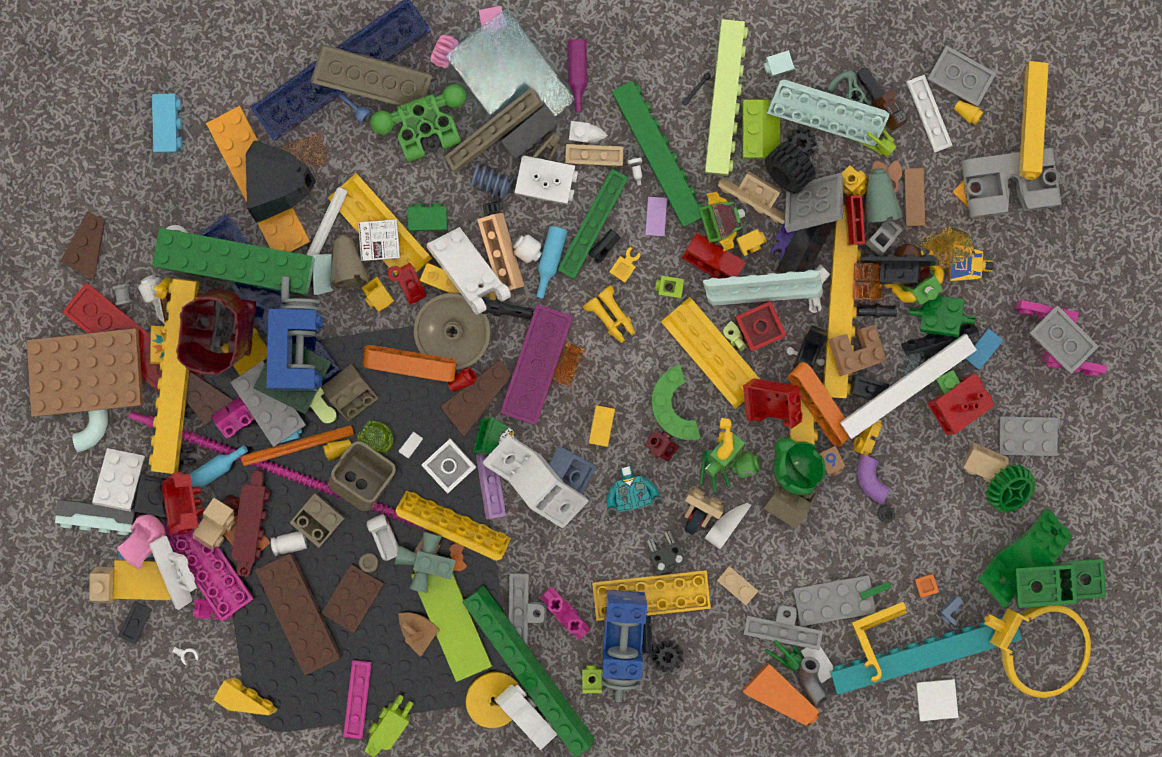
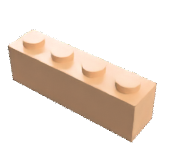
(500, 250)

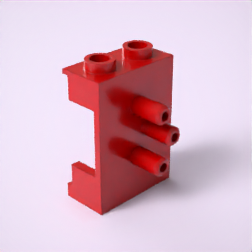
(772, 400)
(961, 404)
(181, 504)

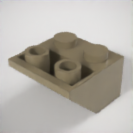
(349, 392)
(788, 506)
(317, 519)

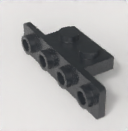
(900, 269)
(934, 343)

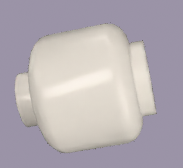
(527, 248)
(145, 287)

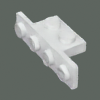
(174, 572)

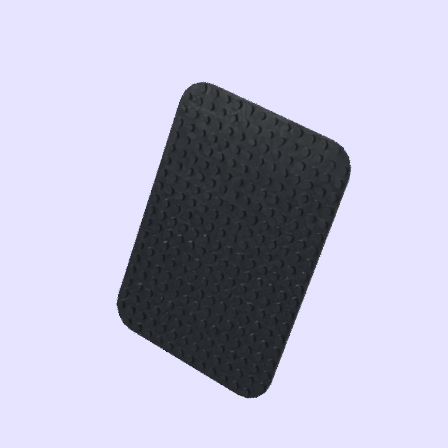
(264, 651)

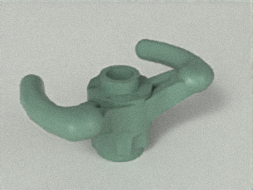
(852, 79)

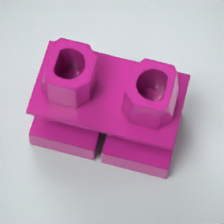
(233, 419)

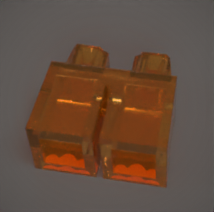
(871, 287)

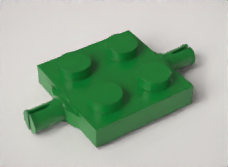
(942, 316)

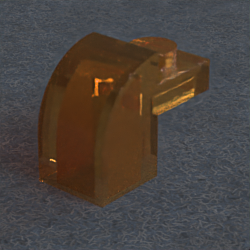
(568, 364)

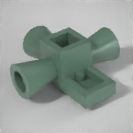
(426, 562)

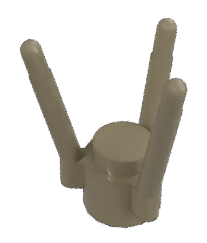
(549, 141)

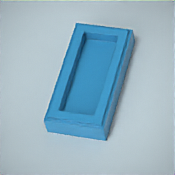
(984, 349)

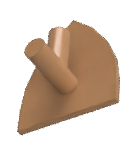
(417, 631)

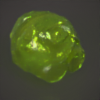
(376, 436)

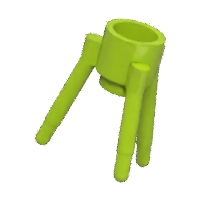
(885, 146)

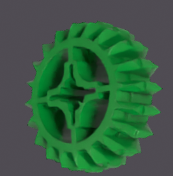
(1010, 488)

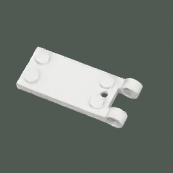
(467, 269)

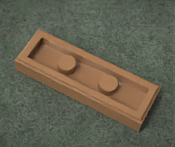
(914, 197)

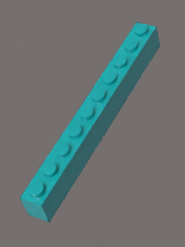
(916, 657)

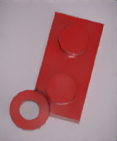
(408, 282)

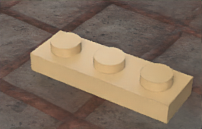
(594, 155)

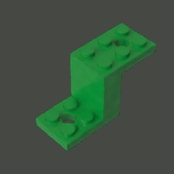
(1033, 548)
(1060, 583)

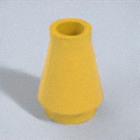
(969, 112)
(335, 449)

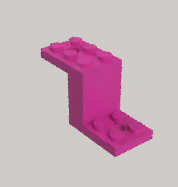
(1028, 308)

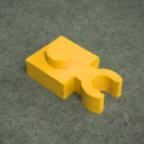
(623, 267)

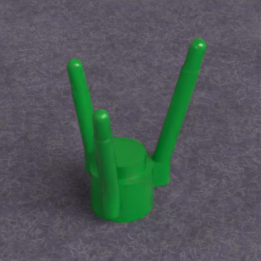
(705, 459)
(792, 659)

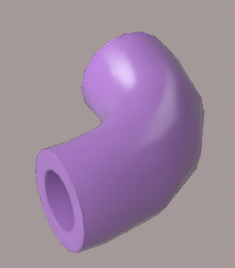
(868, 480)

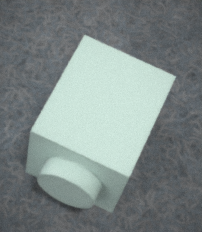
(778, 64)

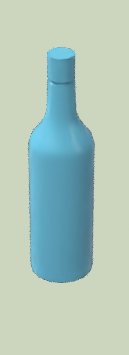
(550, 257)
(215, 468)

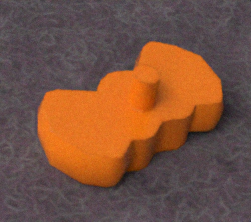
(456, 554)

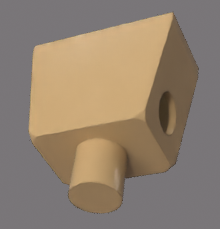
(102, 585)

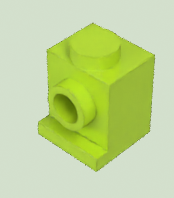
(676, 283)
(588, 687)

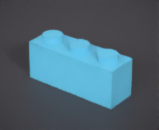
(166, 123)

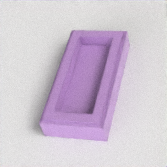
(656, 216)

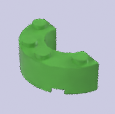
(663, 409)

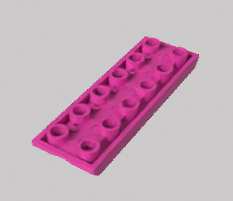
(212, 574)

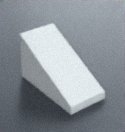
(410, 445)

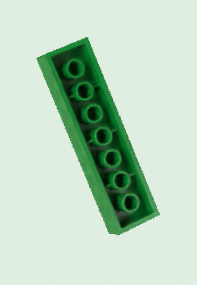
(232, 261)

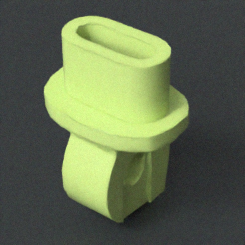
(736, 338)

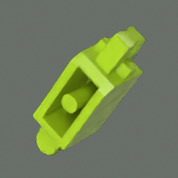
(388, 728)

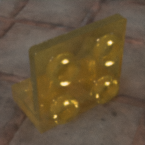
(949, 246)

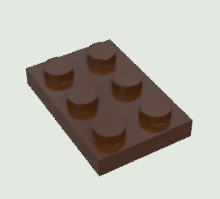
(352, 598)

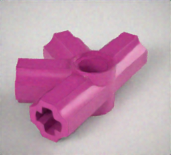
(565, 613)

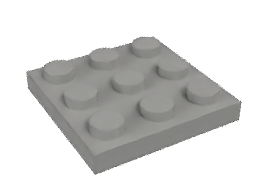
(815, 204)

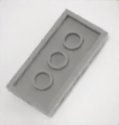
(274, 417)
(833, 600)

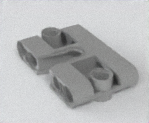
(992, 177)

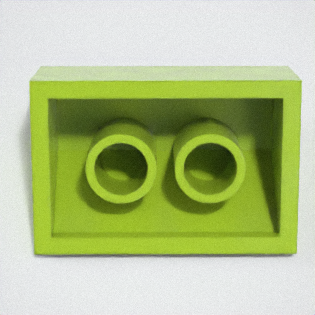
(759, 130)

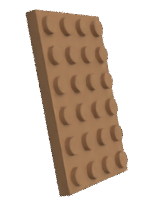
(85, 372)

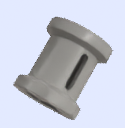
(122, 294)

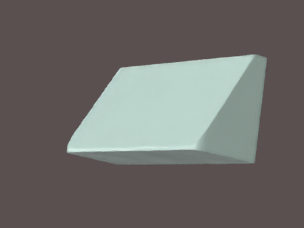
(322, 273)

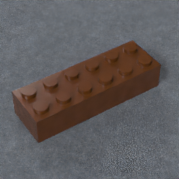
(298, 613)

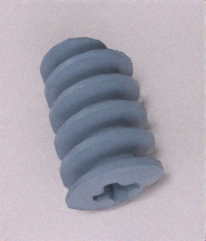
(491, 182)

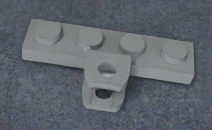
(520, 609)
(783, 629)

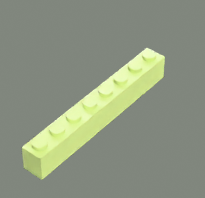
(725, 96)

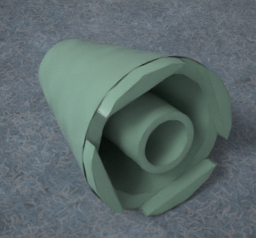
(881, 198)

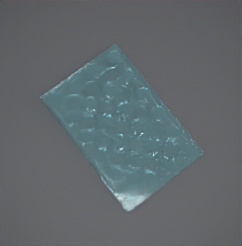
(503, 64)

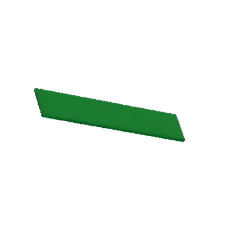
(875, 590)

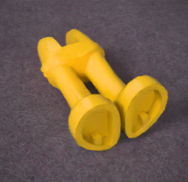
(595, 306)

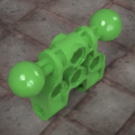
(383, 121)

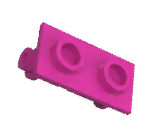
(204, 610)

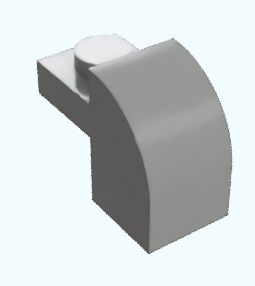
(883, 237)

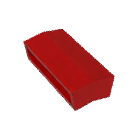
(850, 220)

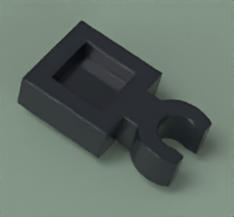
(492, 207)

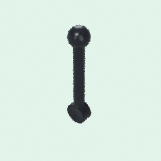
(686, 100)

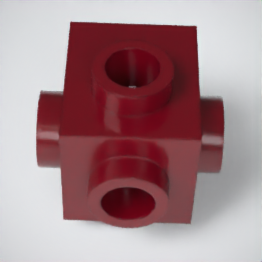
(661, 445)

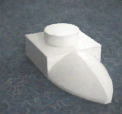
(585, 132)

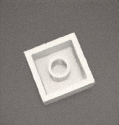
(449, 465)

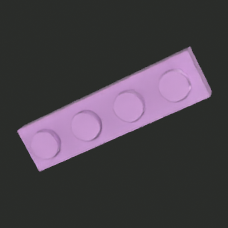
(491, 490)

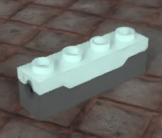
(95, 516)

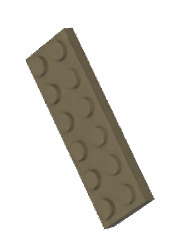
(370, 77)

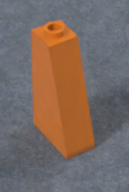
(776, 692)

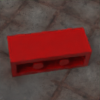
(712, 258)

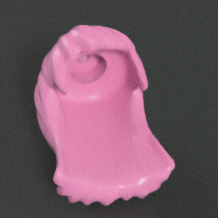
(136, 548)

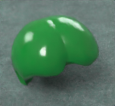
(798, 466)

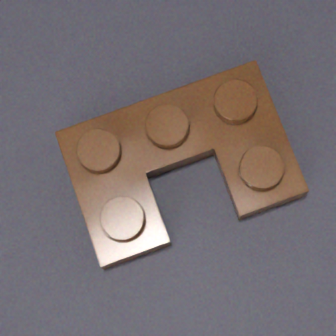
(849, 361)

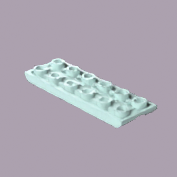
(827, 112)
(763, 287)

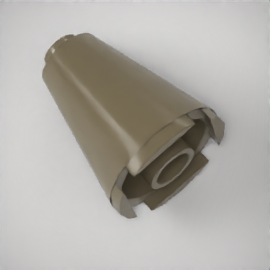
(347, 265)

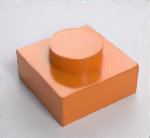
(926, 585)

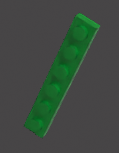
(593, 223)

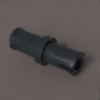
(877, 310)

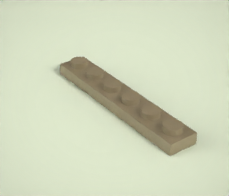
(494, 130)

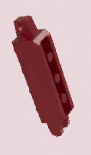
(249, 523)

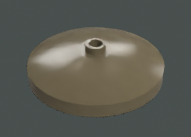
(434, 331)

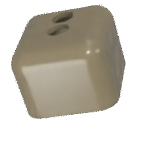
(366, 466)

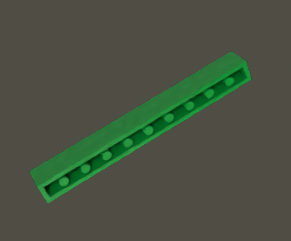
(529, 671)

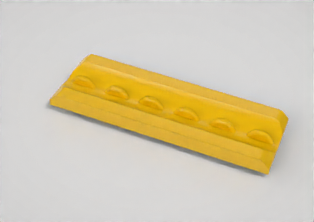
(364, 206)
(710, 350)
(452, 526)
(663, 592)

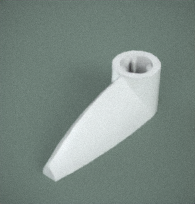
(725, 525)

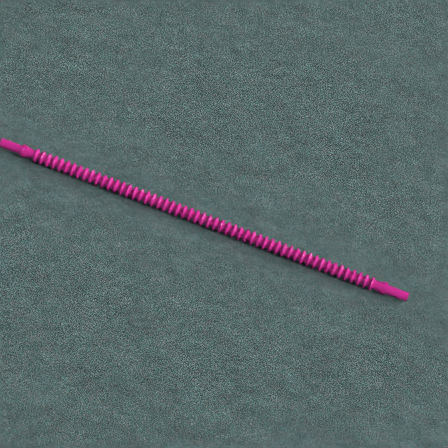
(270, 467)

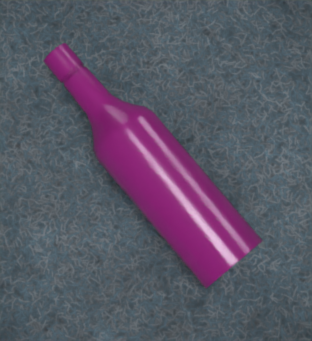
(577, 70)

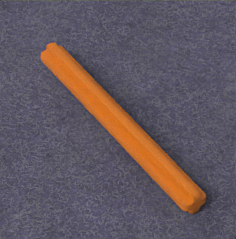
(297, 445)

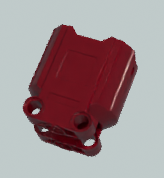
(196, 340)

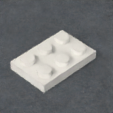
(118, 479)

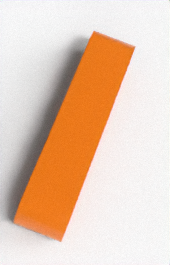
(409, 363)
(819, 403)

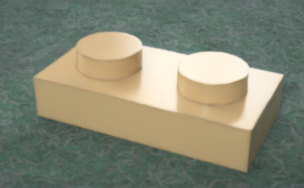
(737, 585)

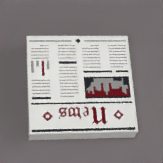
(379, 240)

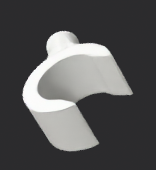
(180, 652)

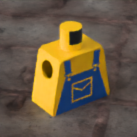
(970, 268)

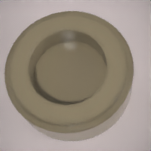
(369, 562)

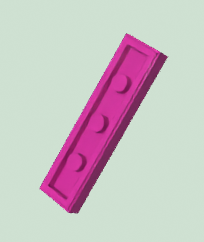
(357, 699)

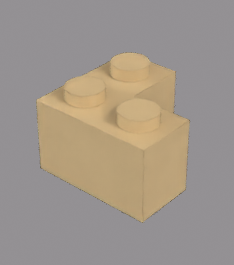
(216, 521)

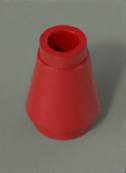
(463, 379)

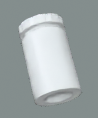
(288, 543)

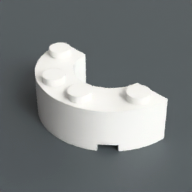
(525, 715)

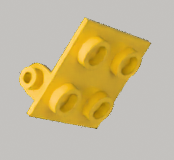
(257, 355)

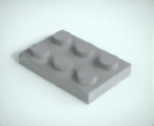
(961, 76)
(1063, 339)
(1028, 436)

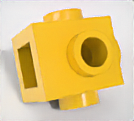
(854, 182)

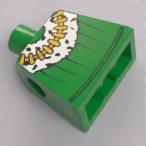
(490, 436)

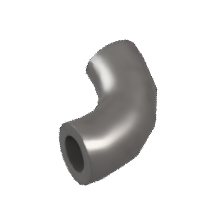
(811, 683)

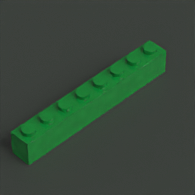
(657, 153)

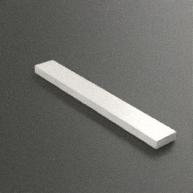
(908, 386)

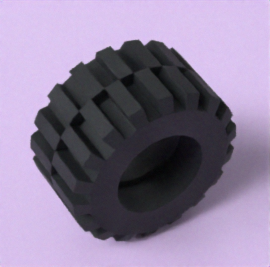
(790, 167)

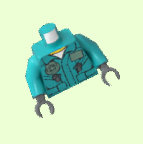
(631, 493)

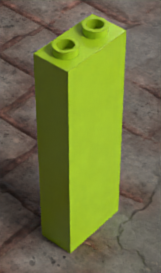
(457, 628)

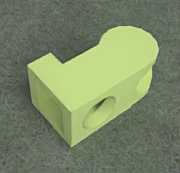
(322, 409)

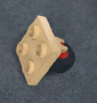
(702, 505)

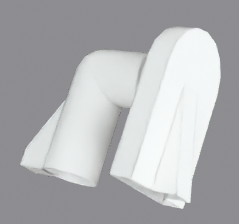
(636, 169)

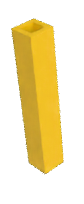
(1033, 120)

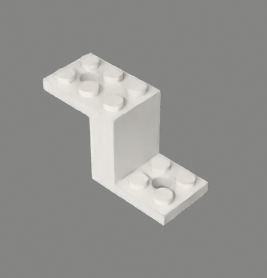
(535, 481)

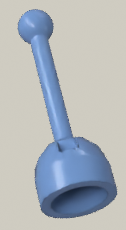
(360, 112)

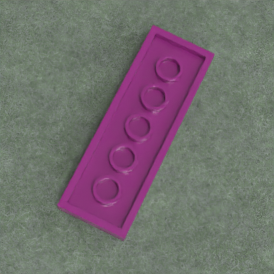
(536, 364)

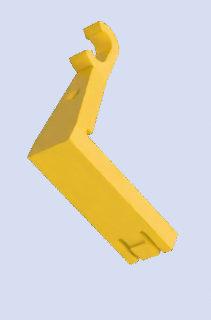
(869, 622)

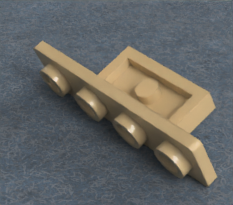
(757, 194)

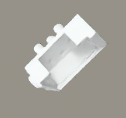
(547, 174)

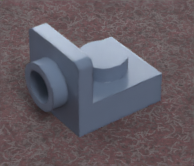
(950, 607)

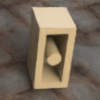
(984, 462)

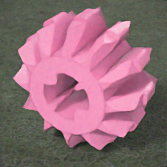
(442, 47)

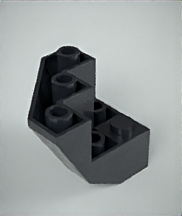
(274, 181)

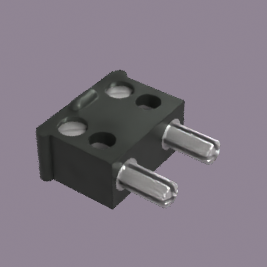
(668, 558)

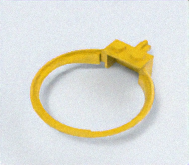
(1006, 630)

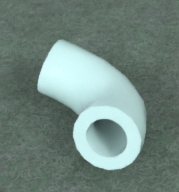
(93, 432)

